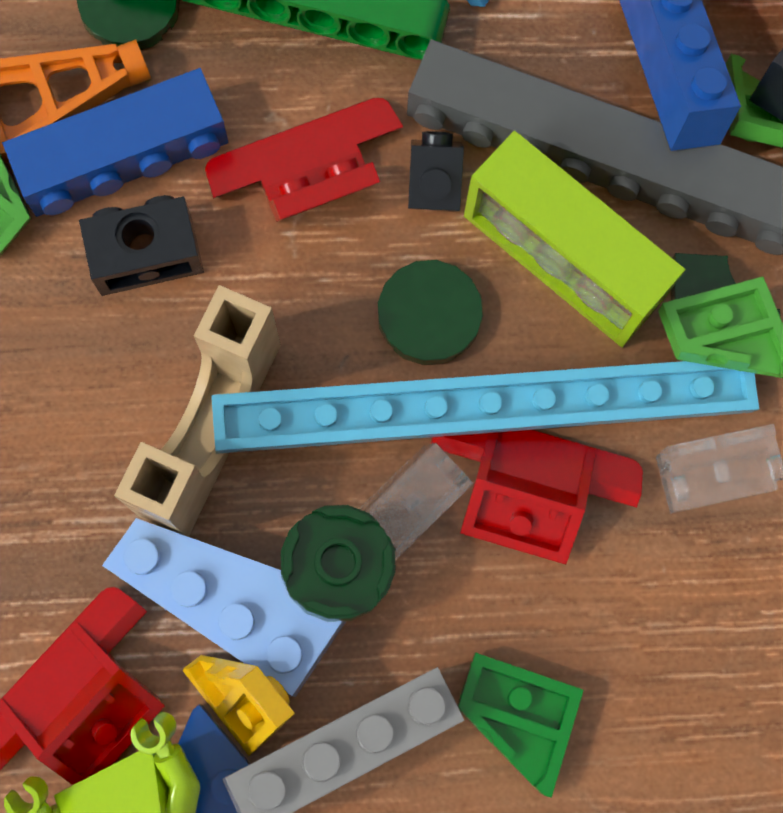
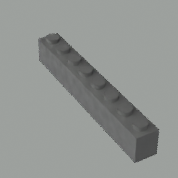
(600, 145)

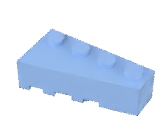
(226, 600)

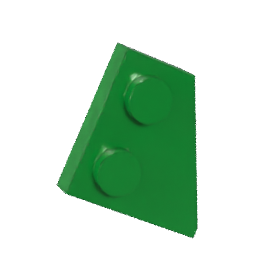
(521, 716)

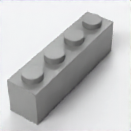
(345, 748)

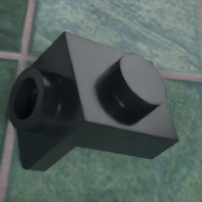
(436, 172)

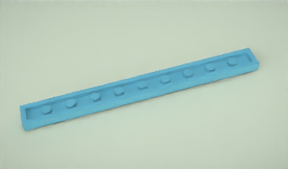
(477, 405)

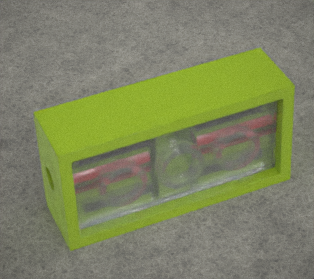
(569, 239)

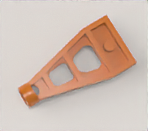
(98, 63)

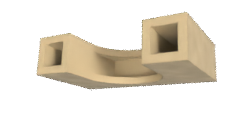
(237, 350)

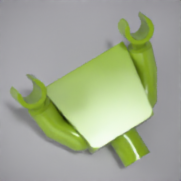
(146, 782)

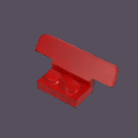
(308, 161)
(537, 488)
(76, 698)

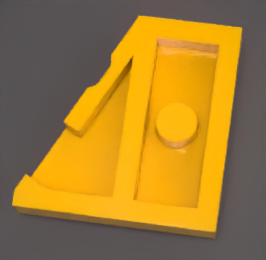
(242, 698)

